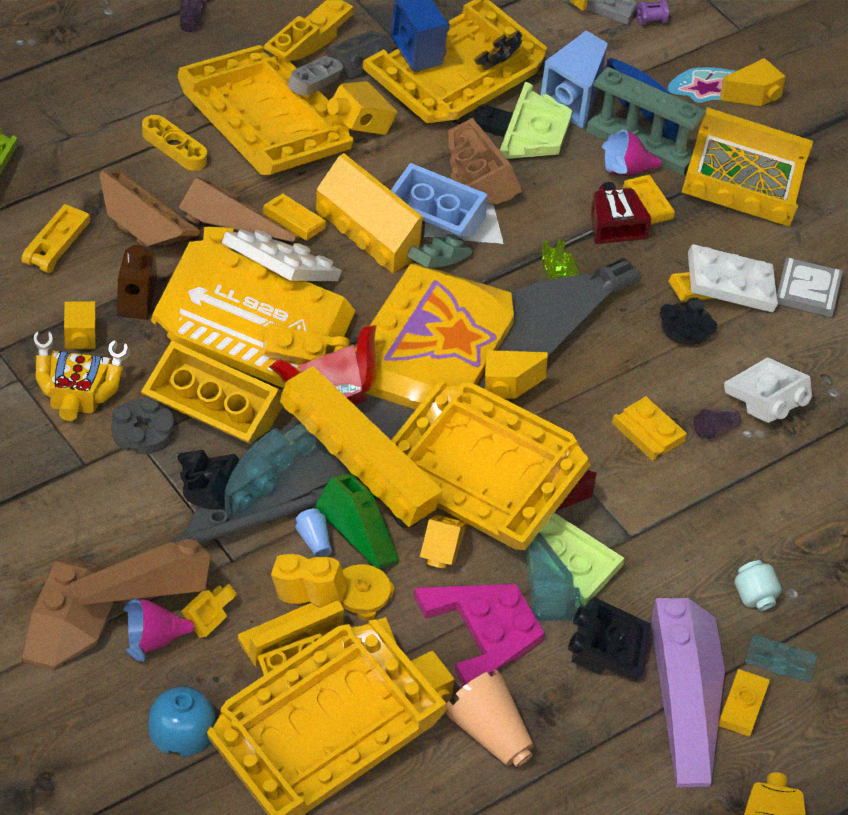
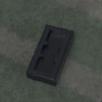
(489, 119)

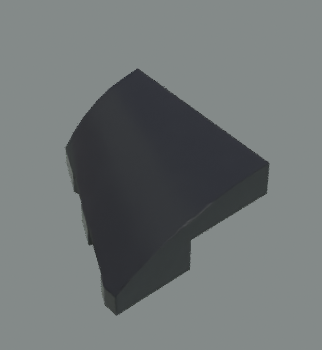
(206, 477)

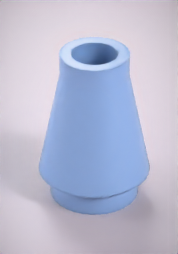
(313, 530)

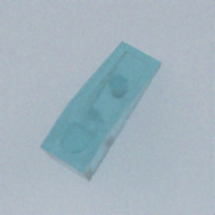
(549, 583)

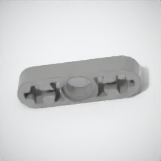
(315, 75)

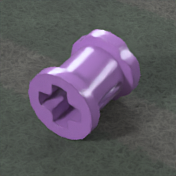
(652, 12)

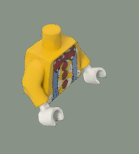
(77, 380)

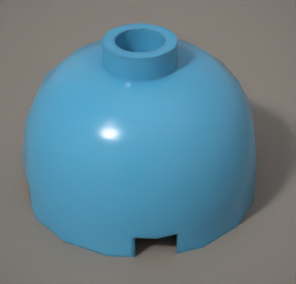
(181, 721)

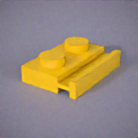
(649, 428)

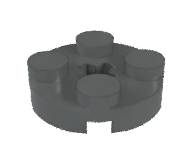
(142, 411)

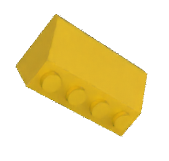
(369, 213)
(213, 393)

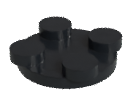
(503, 48)
(687, 322)

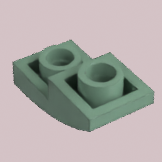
(441, 252)

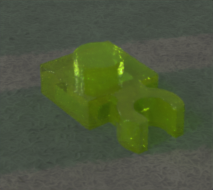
(556, 262)

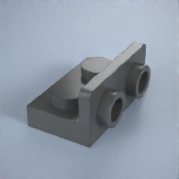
(356, 49)

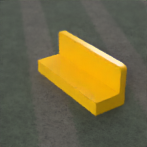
(291, 628)

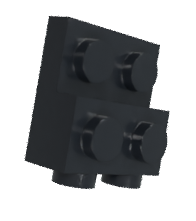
(609, 640)

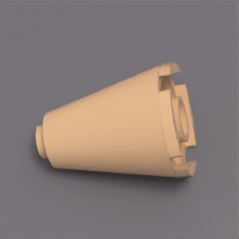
(492, 718)

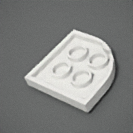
(287, 260)

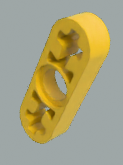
(192, 159)

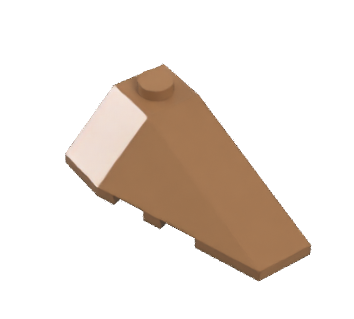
(480, 163)
(219, 207)
(158, 572)

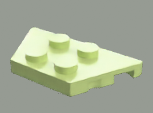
(536, 126)

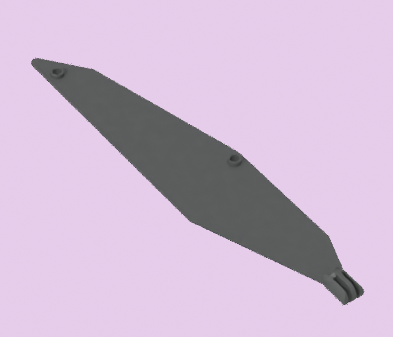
(542, 321)

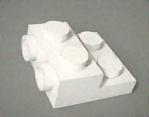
(770, 389)

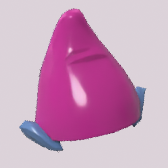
(152, 627)

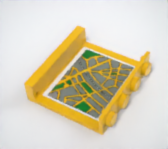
(747, 166)

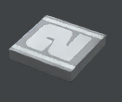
(809, 287)

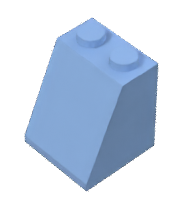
(572, 73)

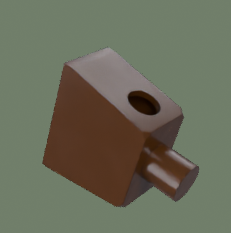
(139, 269)

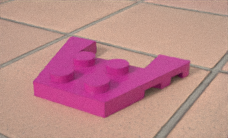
(494, 616)

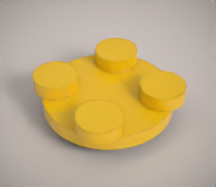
(366, 590)

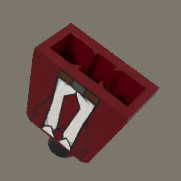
(618, 215)

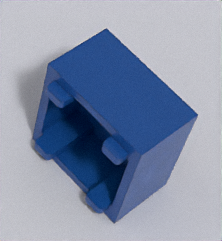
(419, 33)

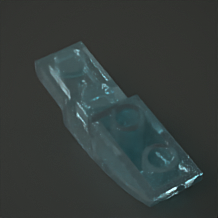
(259, 467)

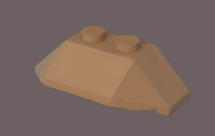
(142, 213)
(59, 623)

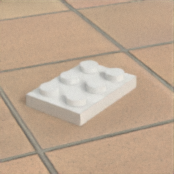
(732, 278)

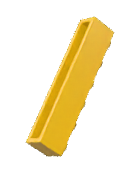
(361, 446)

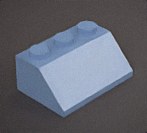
(442, 200)

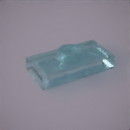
(781, 658)

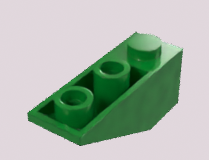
(356, 515)

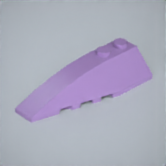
(691, 685)

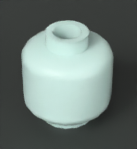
(758, 585)

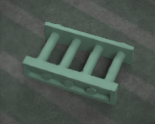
(673, 154)

